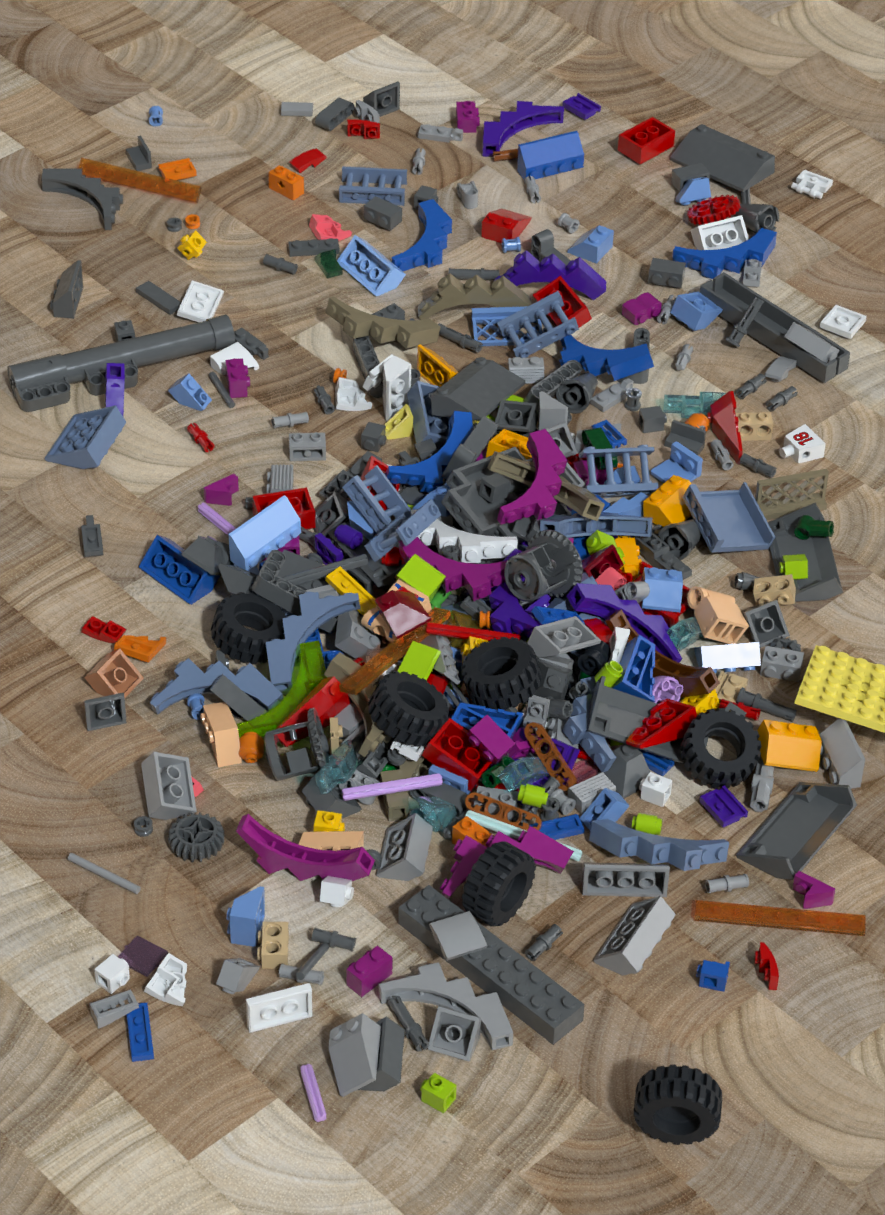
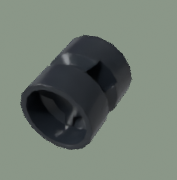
(594, 658)

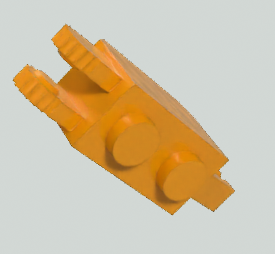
(631, 553)

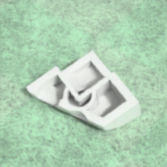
(233, 351)
(349, 396)
(617, 643)
(169, 981)

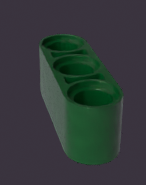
(598, 439)

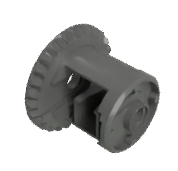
(538, 570)
(299, 760)

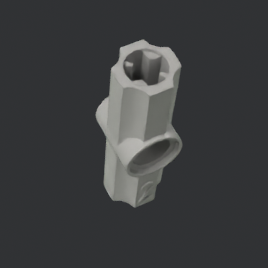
(762, 786)

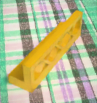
(344, 583)

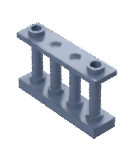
(364, 194)
(531, 313)
(628, 487)
(369, 505)
(402, 529)

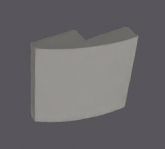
(458, 935)

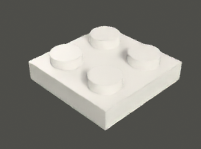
(843, 321)

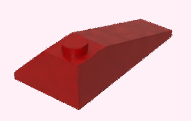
(725, 425)
(325, 699)
(666, 723)

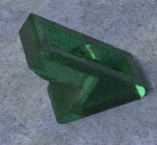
(328, 263)

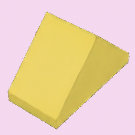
(400, 424)

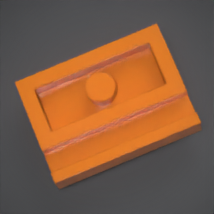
(178, 169)

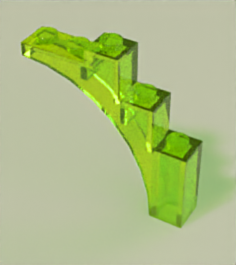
(309, 676)

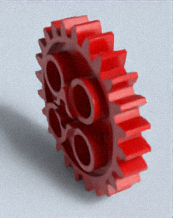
(713, 209)

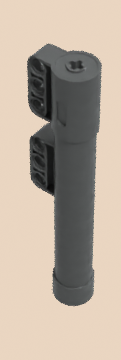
(48, 379)

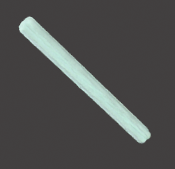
(509, 830)

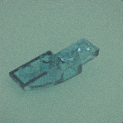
(690, 404)
(339, 769)

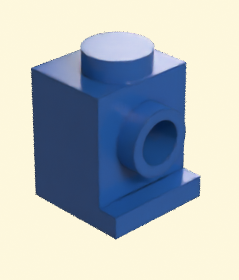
(713, 975)

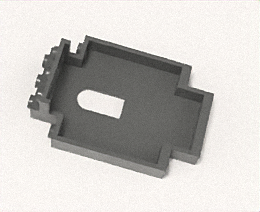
(476, 513)

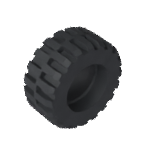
(250, 611)
(504, 690)
(408, 708)
(730, 727)
(498, 883)
(678, 1104)

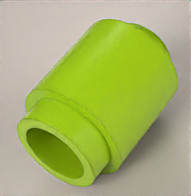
(612, 671)
(532, 795)
(647, 823)

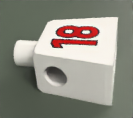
(802, 445)

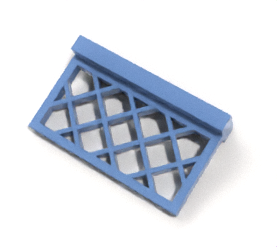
(491, 316)

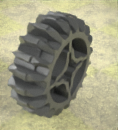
(196, 837)

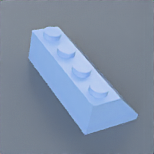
(370, 267)
(264, 533)

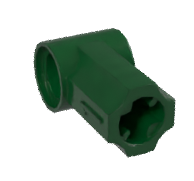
(809, 527)
(490, 777)

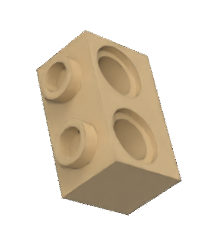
(755, 426)
(775, 588)
(275, 944)

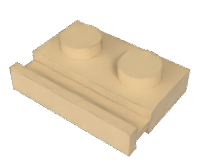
(730, 686)
(336, 732)

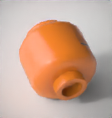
(699, 421)
(251, 747)

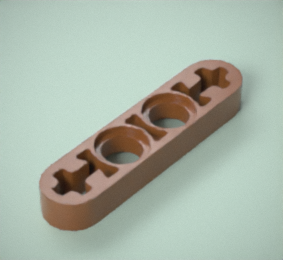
(553, 754)
(503, 813)

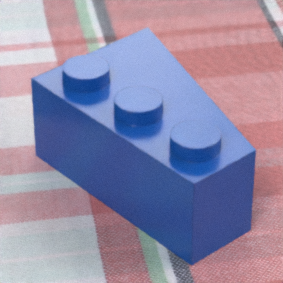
(637, 667)
(469, 715)

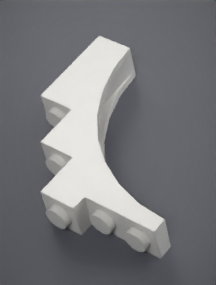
(471, 546)

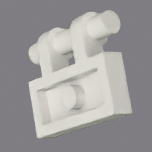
(816, 182)

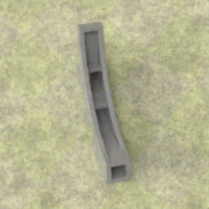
(457, 995)

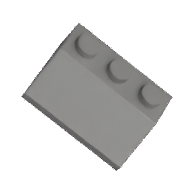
(561, 637)
(842, 755)
(168, 786)
(405, 849)

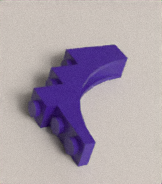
(510, 123)
(575, 273)
(603, 602)
(508, 613)

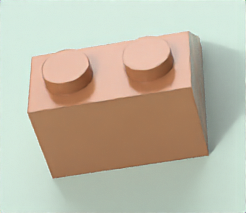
(114, 675)

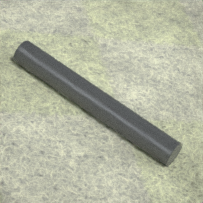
(221, 389)
(312, 961)

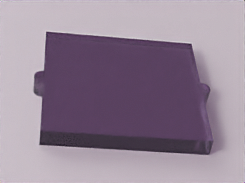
(143, 955)

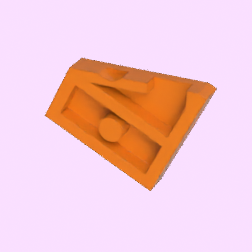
(140, 647)

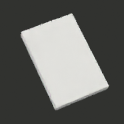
(200, 302)
(279, 1007)

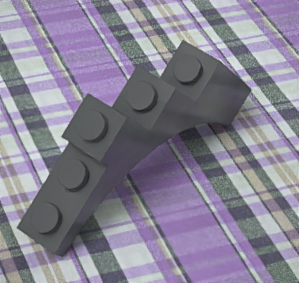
(76, 184)

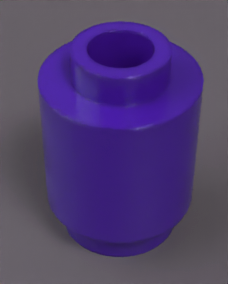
(348, 536)

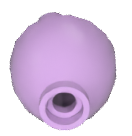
(665, 688)

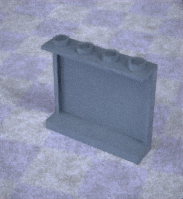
(729, 519)

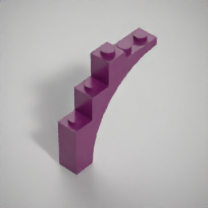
(539, 498)
(476, 578)
(541, 847)
(304, 862)

